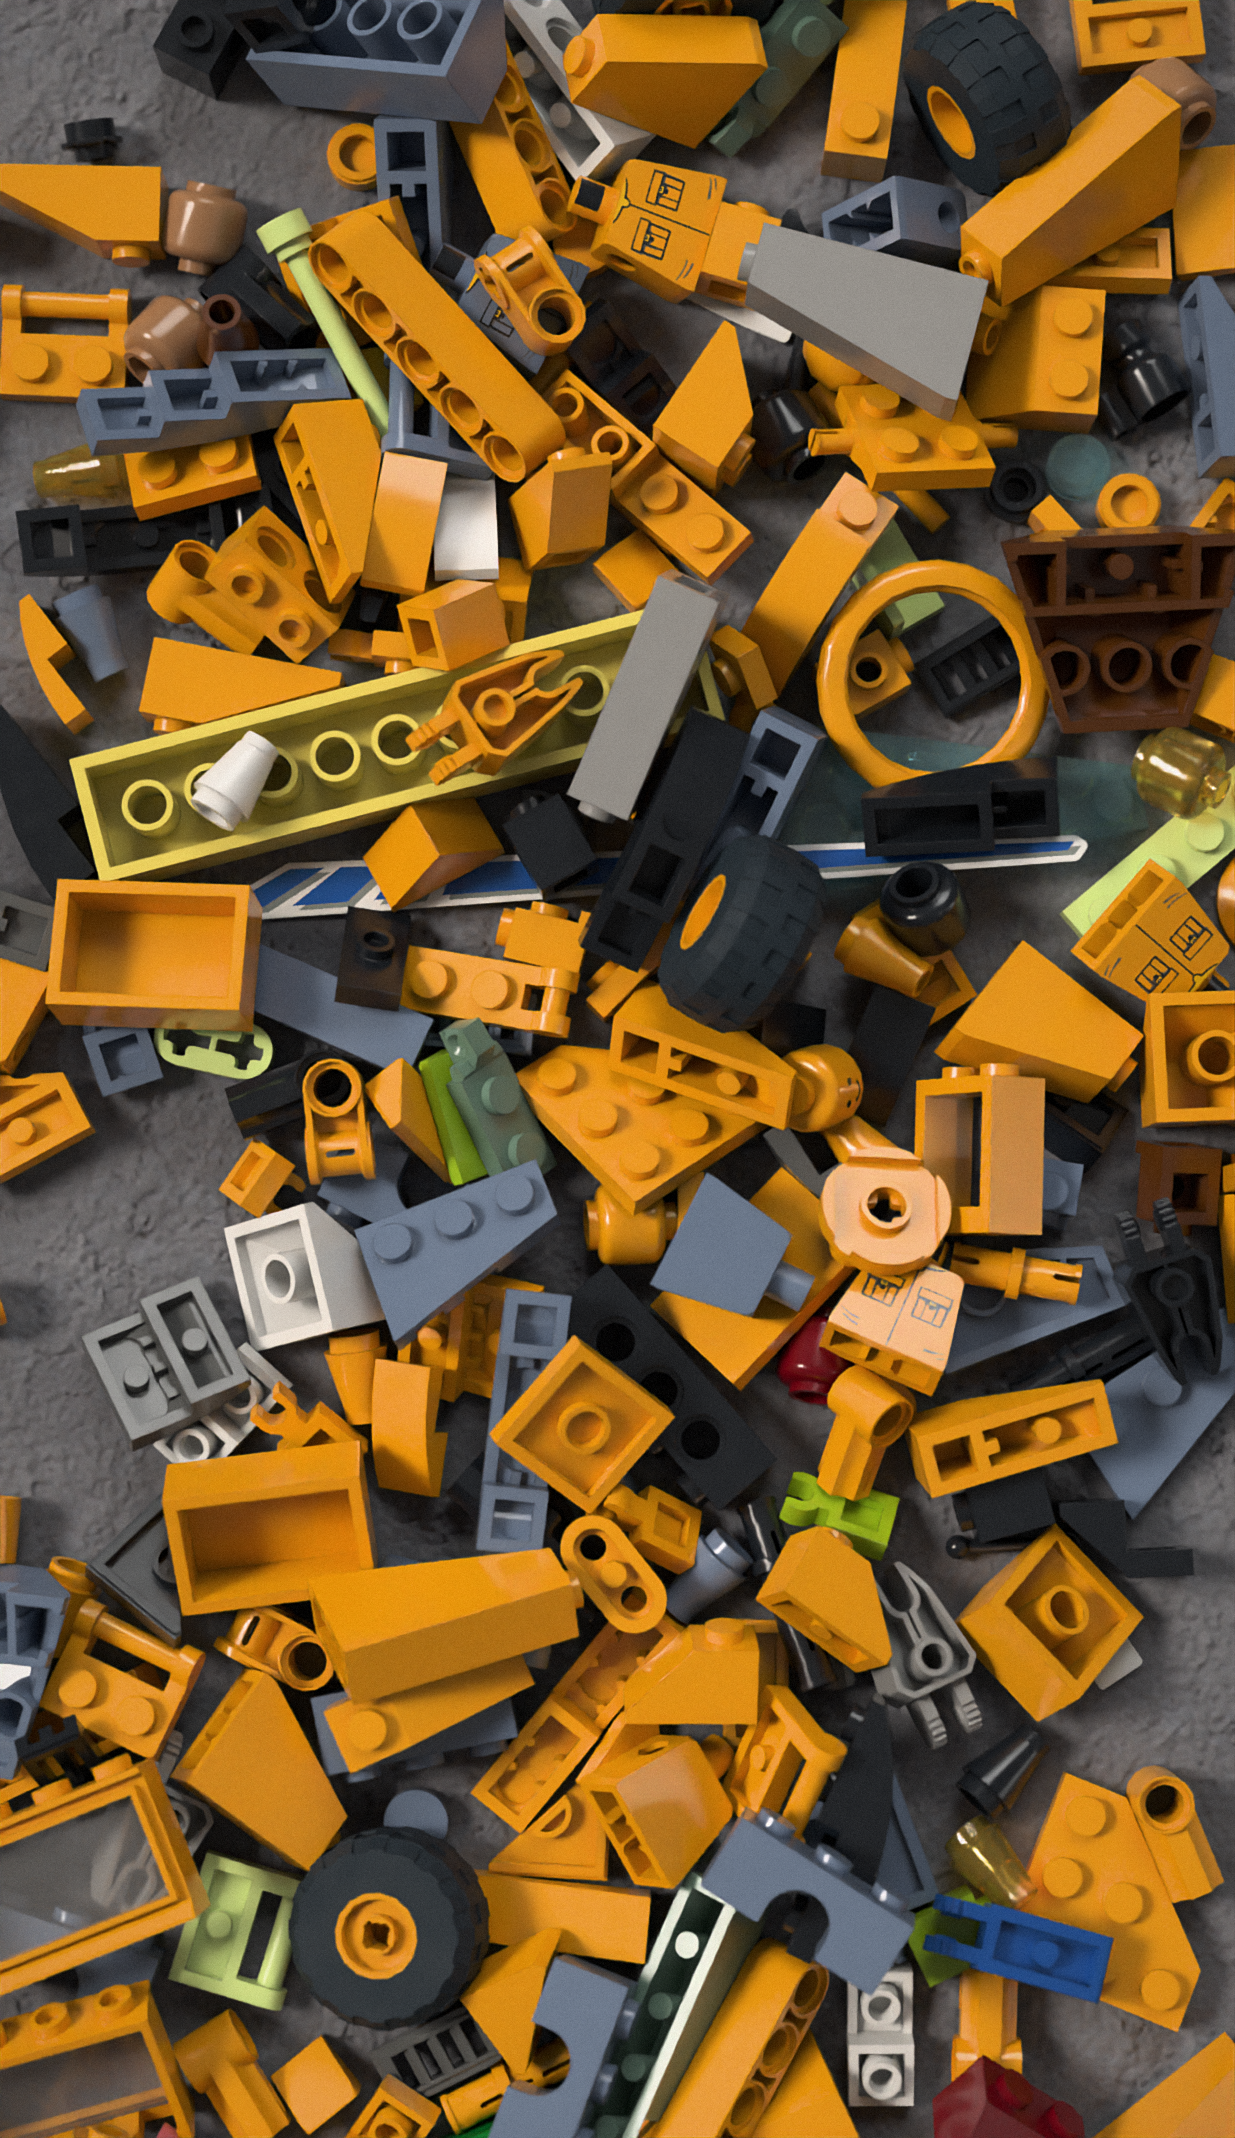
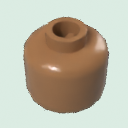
(1190, 91)
(203, 227)
(164, 337)

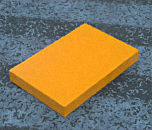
(743, 1344)

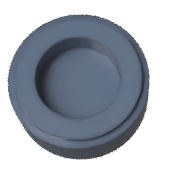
(418, 1809)

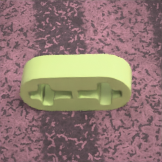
(216, 1062)

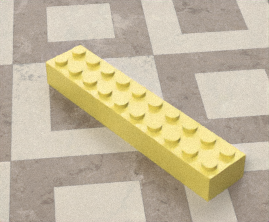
(338, 760)

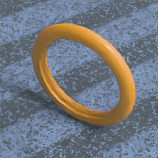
(874, 598)

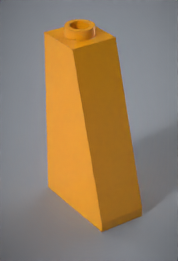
(1082, 199)
(440, 1617)
(1189, 2102)

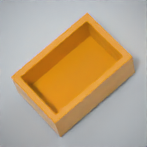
(154, 955)
(266, 1523)

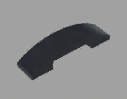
(115, 541)

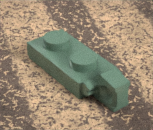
(794, 47)
(492, 1100)

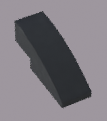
(963, 808)
(40, 809)

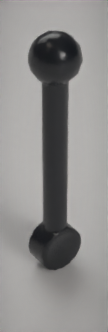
(959, 1546)

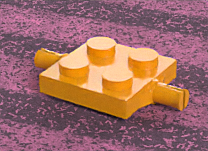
(908, 447)

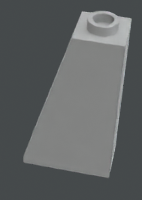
(870, 310)
(647, 695)

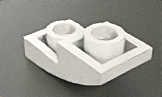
(466, 530)
(229, 1425)
(881, 2041)

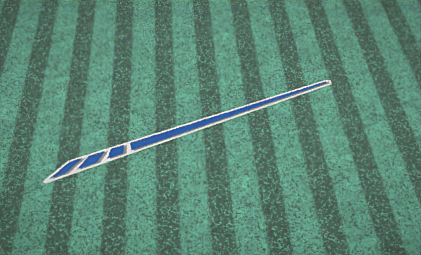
(334, 885)

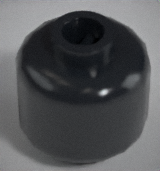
(782, 432)
(925, 908)

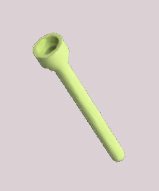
(290, 242)

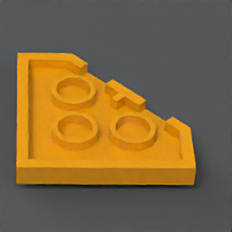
(626, 1130)
(1103, 1879)

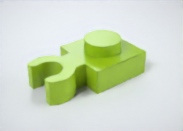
(863, 1521)

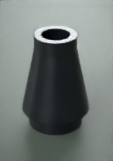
(1002, 1772)

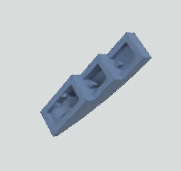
(205, 405)
(304, 1002)

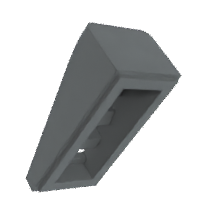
(450, 2073)

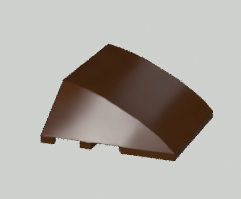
(1123, 619)

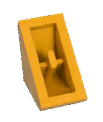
(430, 848)
(507, 1995)

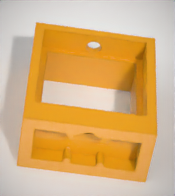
(1009, 1146)

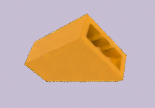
(665, 70)
(1046, 1026)
(263, 1773)

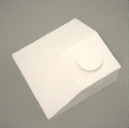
(300, 1277)

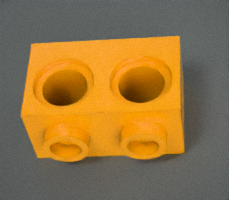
(276, 585)

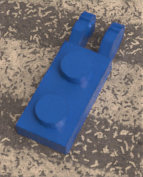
(1027, 1948)

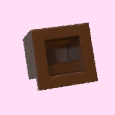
(1195, 1176)

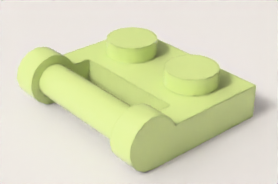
(217, 1940)

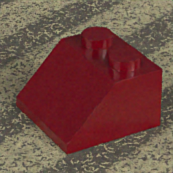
(1000, 2104)

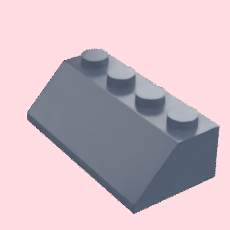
(395, 59)

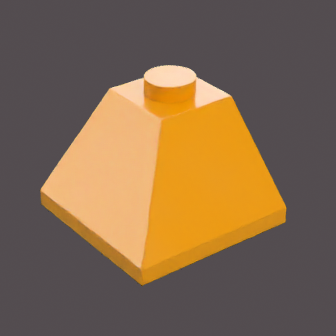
(1188, 1059)

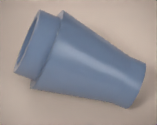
(92, 631)
(716, 1571)

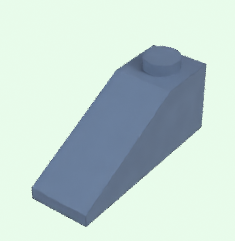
(418, 166)
(1209, 359)
(768, 781)

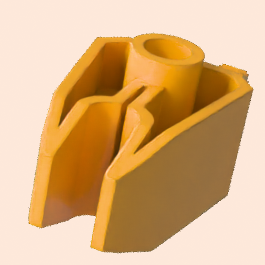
(495, 715)

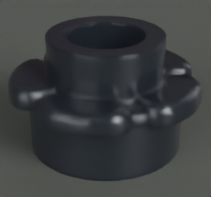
(91, 139)

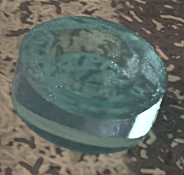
(1077, 467)

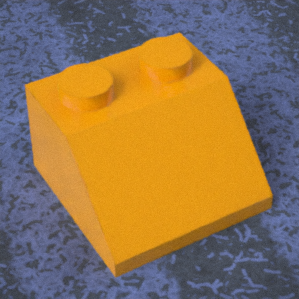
(1044, 363)
(710, 417)
(1047, 1623)

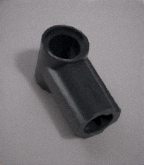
(275, 314)
(277, 1095)

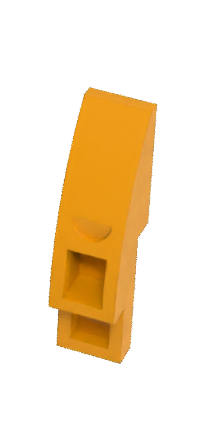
(647, 486)

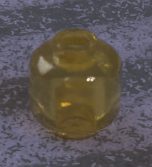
(1180, 773)

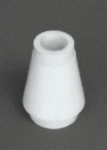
(235, 782)

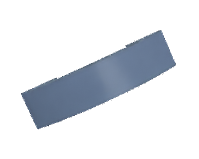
(511, 1494)

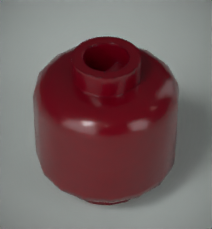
(808, 1367)

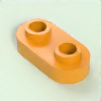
(613, 1572)

